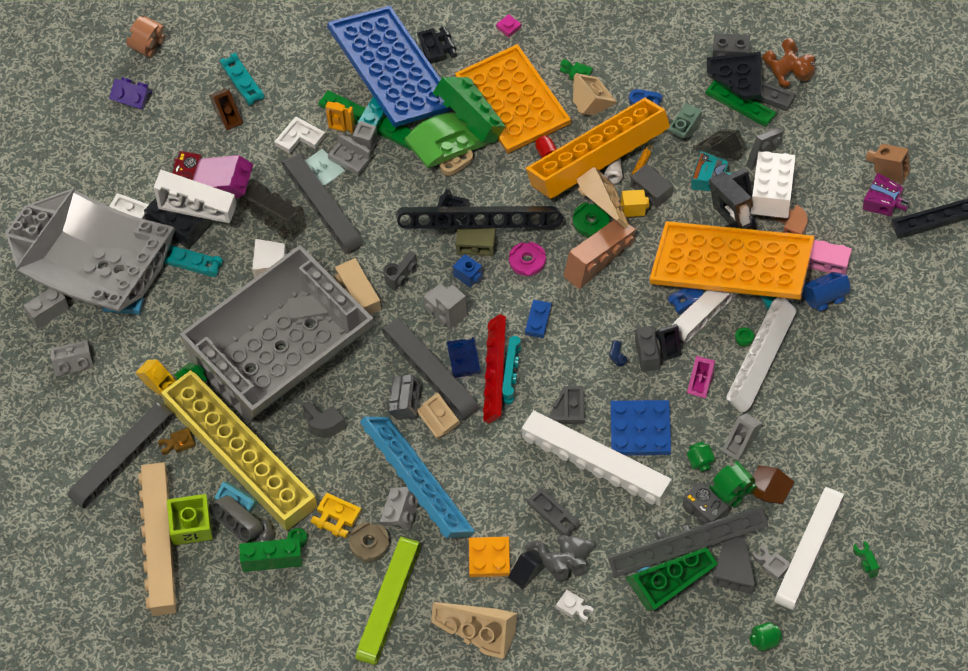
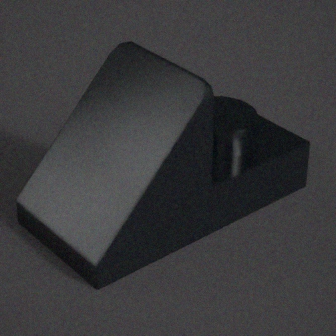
(669, 342)

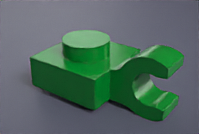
(568, 68)
(868, 561)

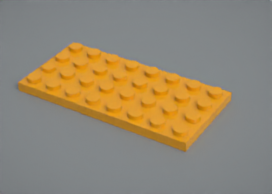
(732, 260)

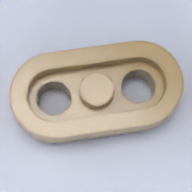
(456, 163)

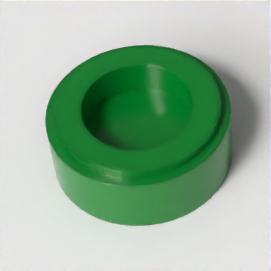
(744, 337)
(298, 533)

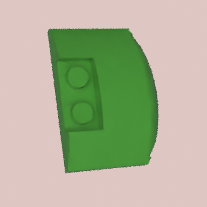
(442, 139)

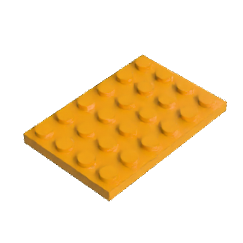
(517, 97)

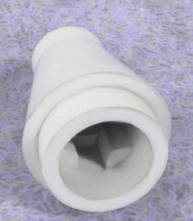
(614, 172)

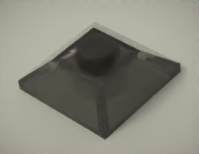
(723, 143)

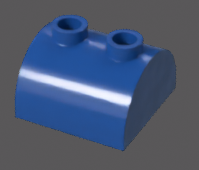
(826, 289)

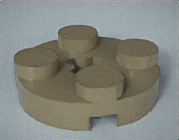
(369, 552)

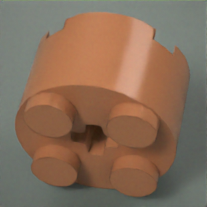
(145, 36)

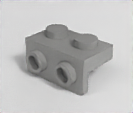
(350, 155)
(399, 508)

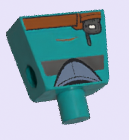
(706, 168)

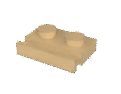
(438, 416)

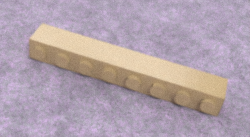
(158, 540)

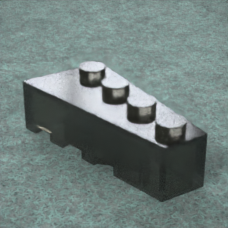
(274, 211)

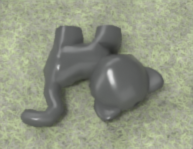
(571, 557)

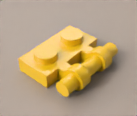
(338, 510)

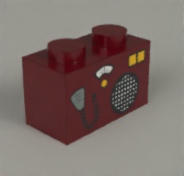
(186, 164)

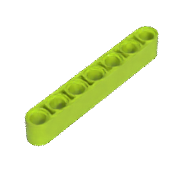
(388, 601)

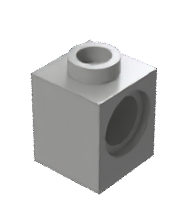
(365, 135)

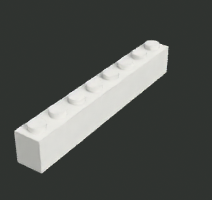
(596, 458)

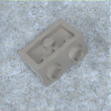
(71, 358)

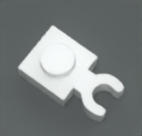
(572, 605)

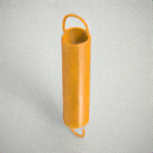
(642, 160)

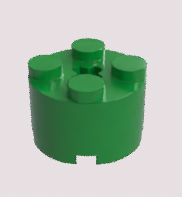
(733, 484)

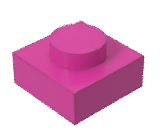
(508, 25)

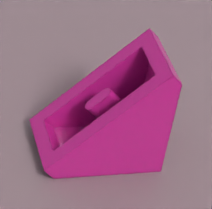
(701, 376)

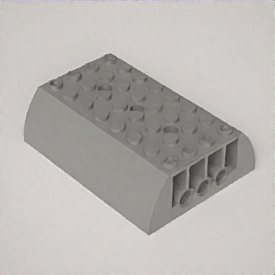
(257, 319)

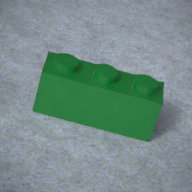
(270, 554)

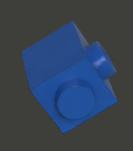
(468, 271)

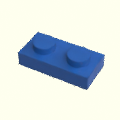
(538, 318)

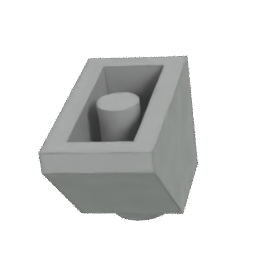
(741, 436)

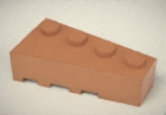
(597, 252)

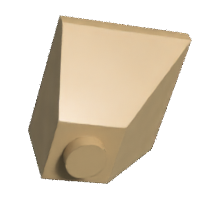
(591, 95)

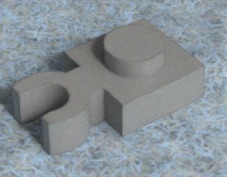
(773, 565)

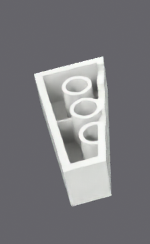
(193, 198)

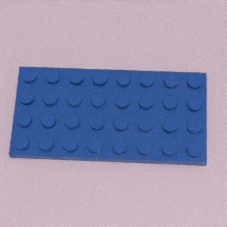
(390, 64)

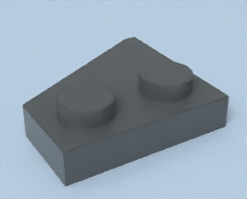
(764, 143)
(569, 406)

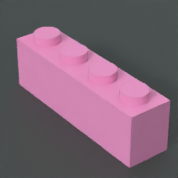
(829, 257)

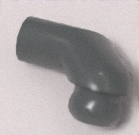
(268, 532)

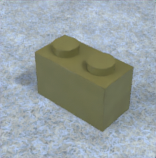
(475, 241)

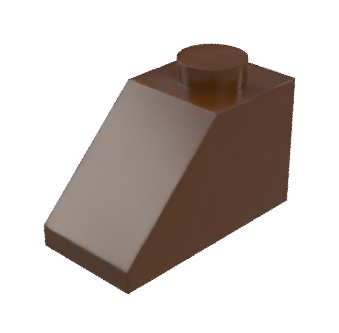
(226, 108)

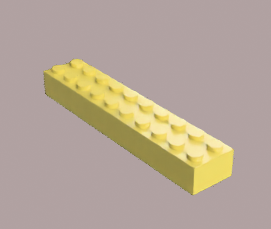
(239, 450)

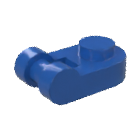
(638, 94)
(689, 294)

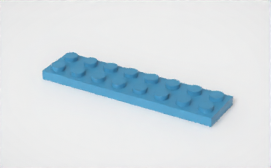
(417, 477)

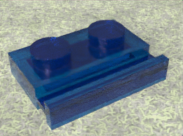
(463, 357)

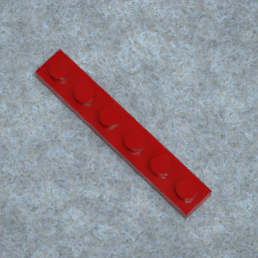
(494, 369)

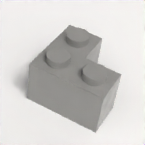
(446, 304)

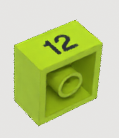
(189, 519)

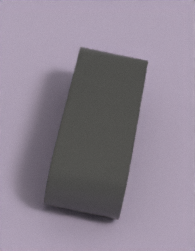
(235, 518)

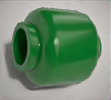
(700, 456)
(765, 636)

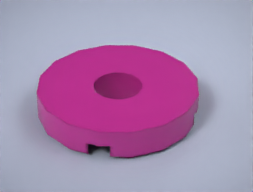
(527, 268)

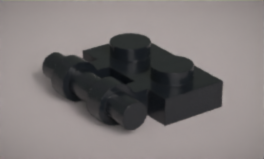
(431, 46)

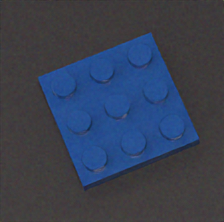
(640, 427)

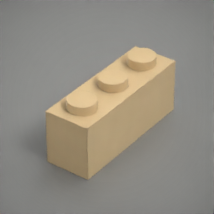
(355, 282)

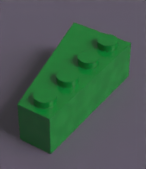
(470, 107)
(666, 579)

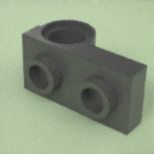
(400, 271)

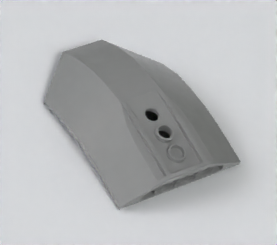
(71, 235)

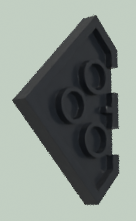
(738, 74)

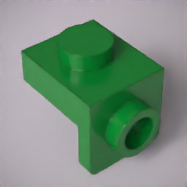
(197, 369)

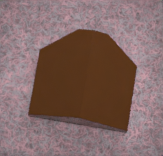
(772, 484)

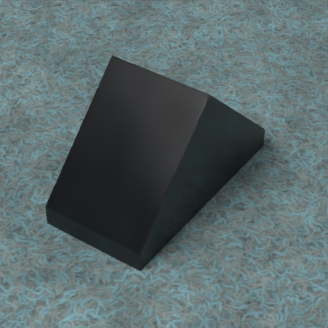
(526, 568)

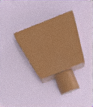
(890, 162)

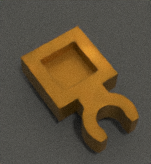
(179, 441)

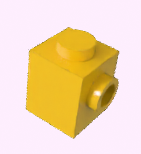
(634, 203)

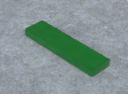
(748, 108)

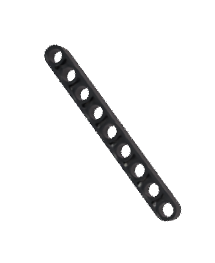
(471, 212)

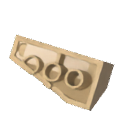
(603, 193)
(484, 627)

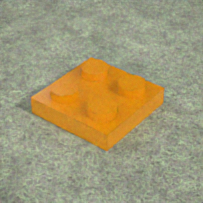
(489, 556)

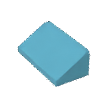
(243, 498)

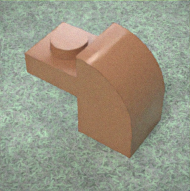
(796, 221)

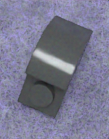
(324, 424)

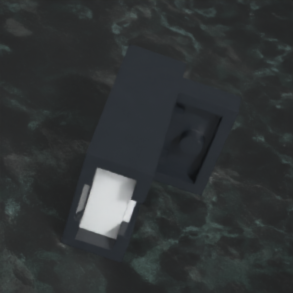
(733, 198)

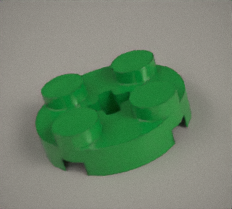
(591, 211)

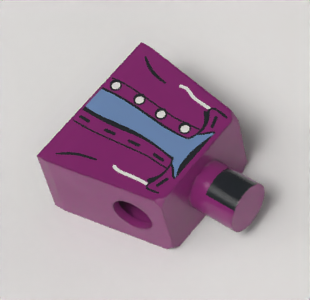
(884, 197)

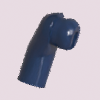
(615, 354)

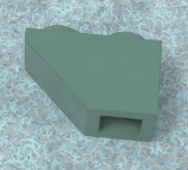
(686, 121)

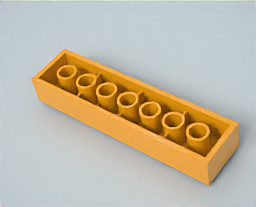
(598, 147)

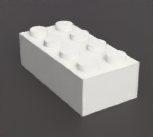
(773, 184)

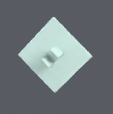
(323, 167)

